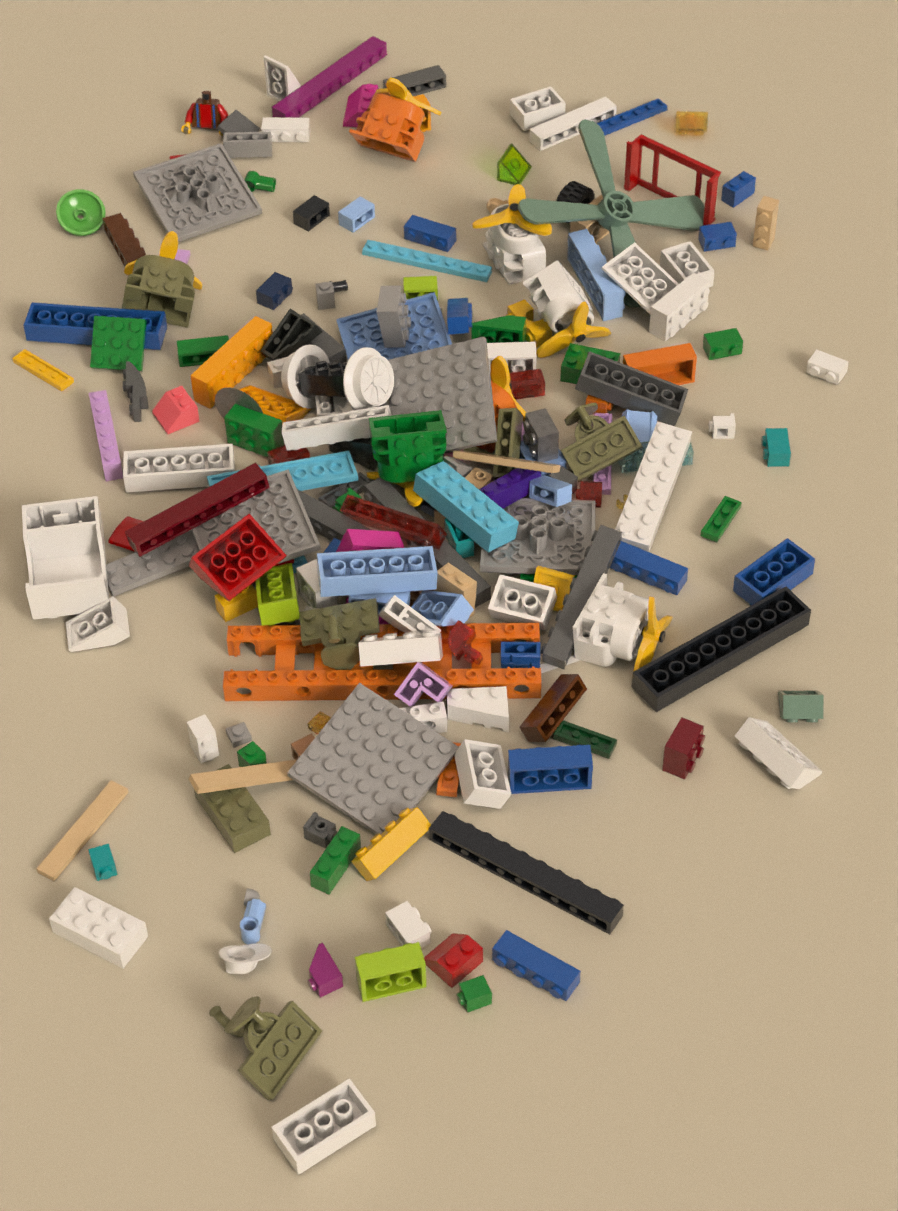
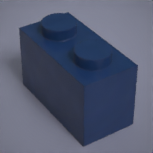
(274, 291)

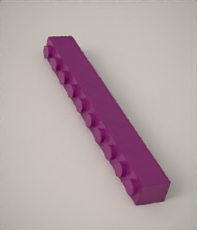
(331, 79)

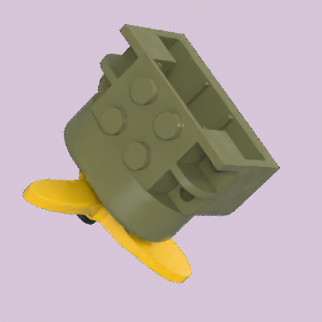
(162, 284)

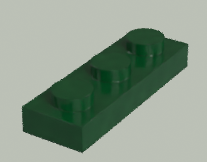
(577, 735)

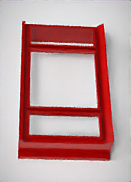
(633, 172)

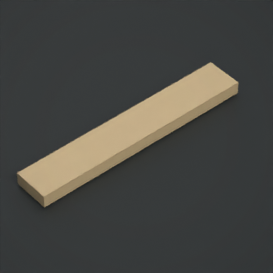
(506, 461)
(241, 777)
(82, 830)

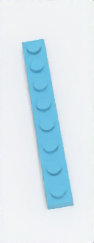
(427, 260)

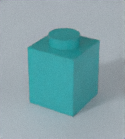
(102, 862)

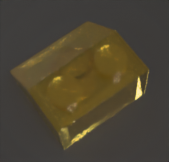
(691, 122)

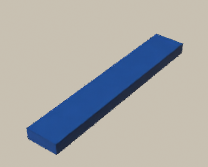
(632, 116)

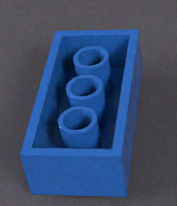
(778, 568)
(550, 769)

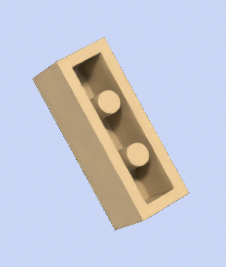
(765, 223)

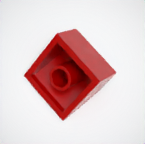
(455, 958)

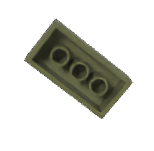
(235, 815)

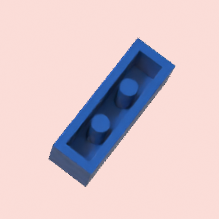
(430, 233)

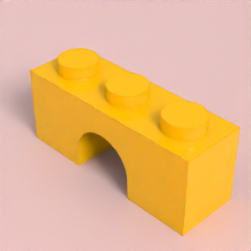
(536, 331)

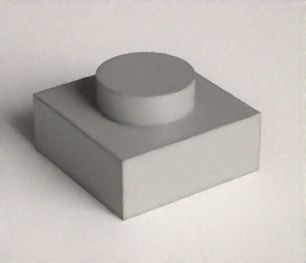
(238, 734)

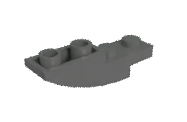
(135, 391)

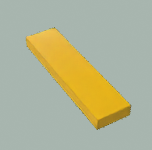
(43, 370)

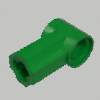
(255, 181)

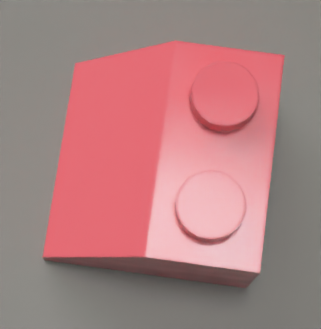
(176, 410)

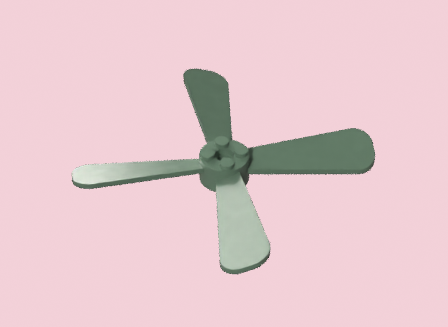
(616, 207)

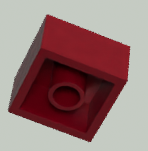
(683, 748)

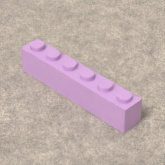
(106, 435)

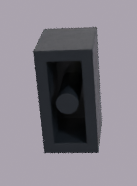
(311, 213)

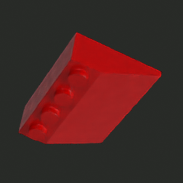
(237, 558)

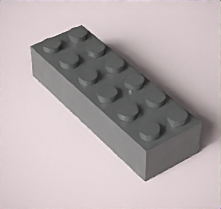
(631, 388)

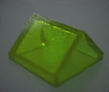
(512, 166)

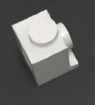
(722, 427)

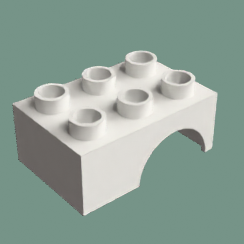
(64, 557)

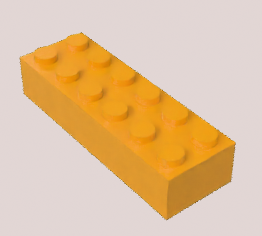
(231, 362)

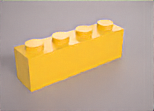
(391, 844)

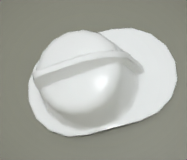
(243, 958)

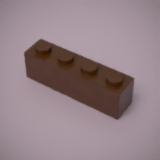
(553, 708)

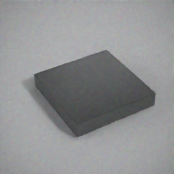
(237, 123)

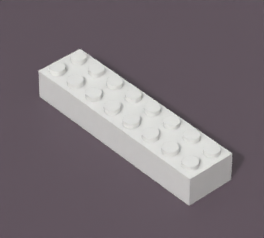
(653, 485)

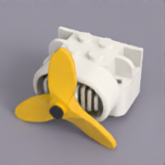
(513, 240)
(563, 308)
(618, 627)

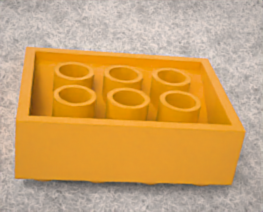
(276, 405)

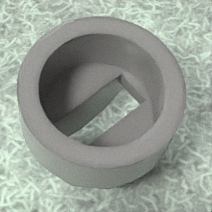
(250, 894)

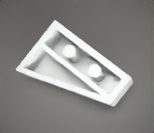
(479, 706)

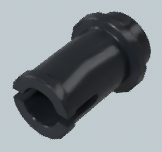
(340, 286)

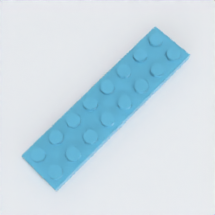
(309, 472)

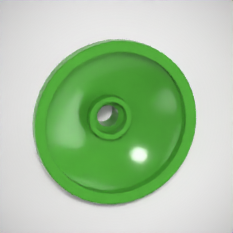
(80, 203)

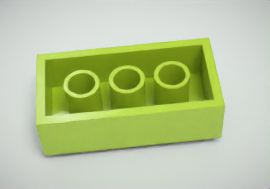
(277, 596)

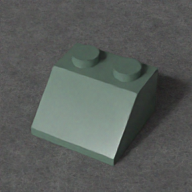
(801, 705)

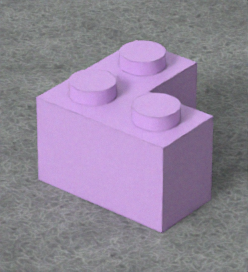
(422, 680)

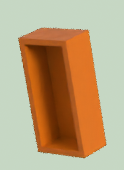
(669, 363)

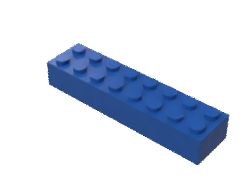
(75, 323)

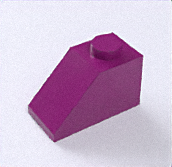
(324, 973)

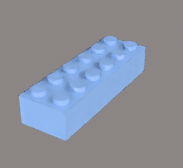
(587, 263)
(376, 571)

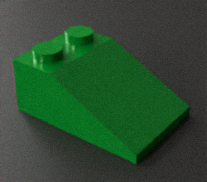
(501, 329)

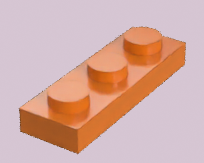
(449, 780)

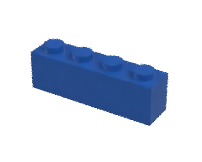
(459, 315)
(650, 568)
(536, 965)

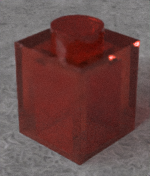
(590, 491)

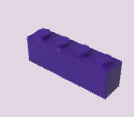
(510, 486)

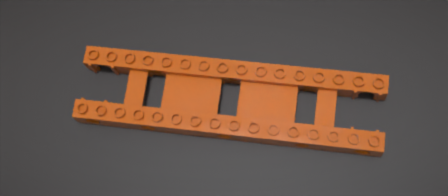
(334, 684)

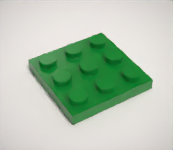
(117, 341)

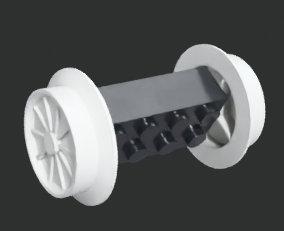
(363, 380)

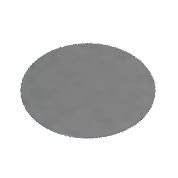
(227, 397)

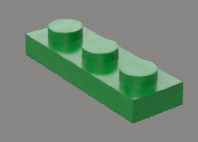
(721, 519)

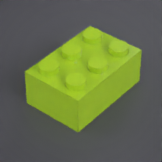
(390, 971)

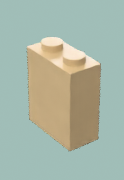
(455, 581)

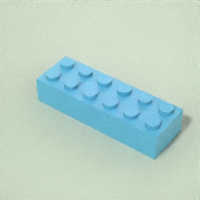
(465, 506)

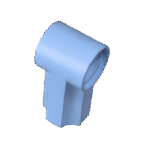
(252, 921)

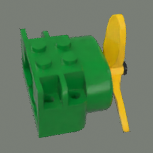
(407, 446)

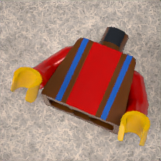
(205, 113)

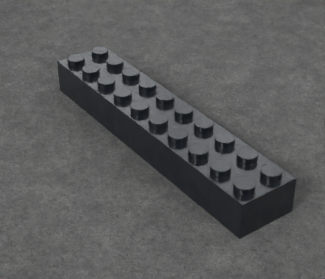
(720, 649)

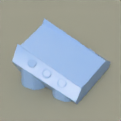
(641, 423)

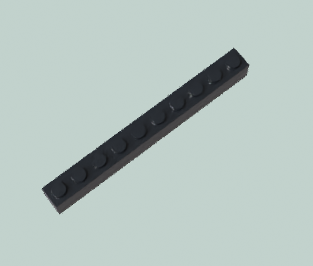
(526, 872)

